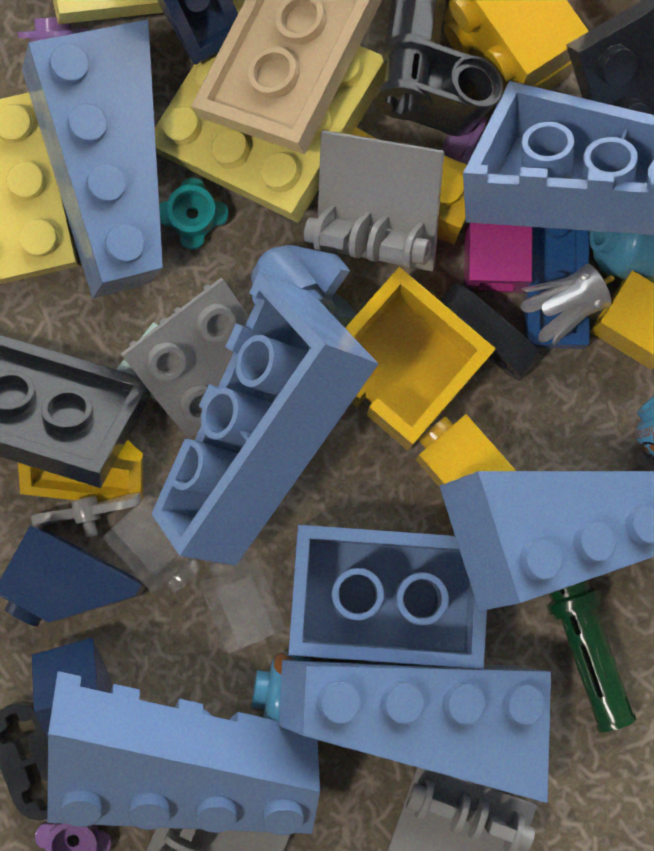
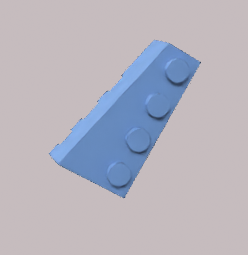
(100, 140)
(562, 165)
(262, 424)
(547, 528)
(443, 719)
(175, 766)

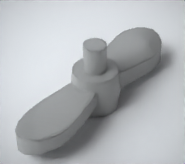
(87, 511)

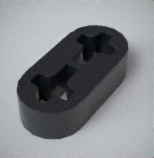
(513, 350)
(16, 765)

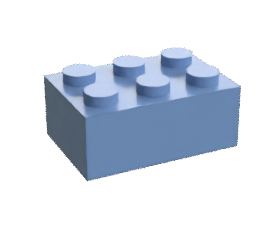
(384, 599)

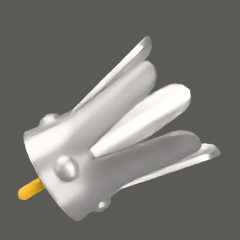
(574, 296)

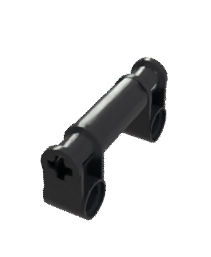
(434, 81)

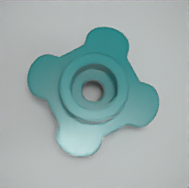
(192, 196)

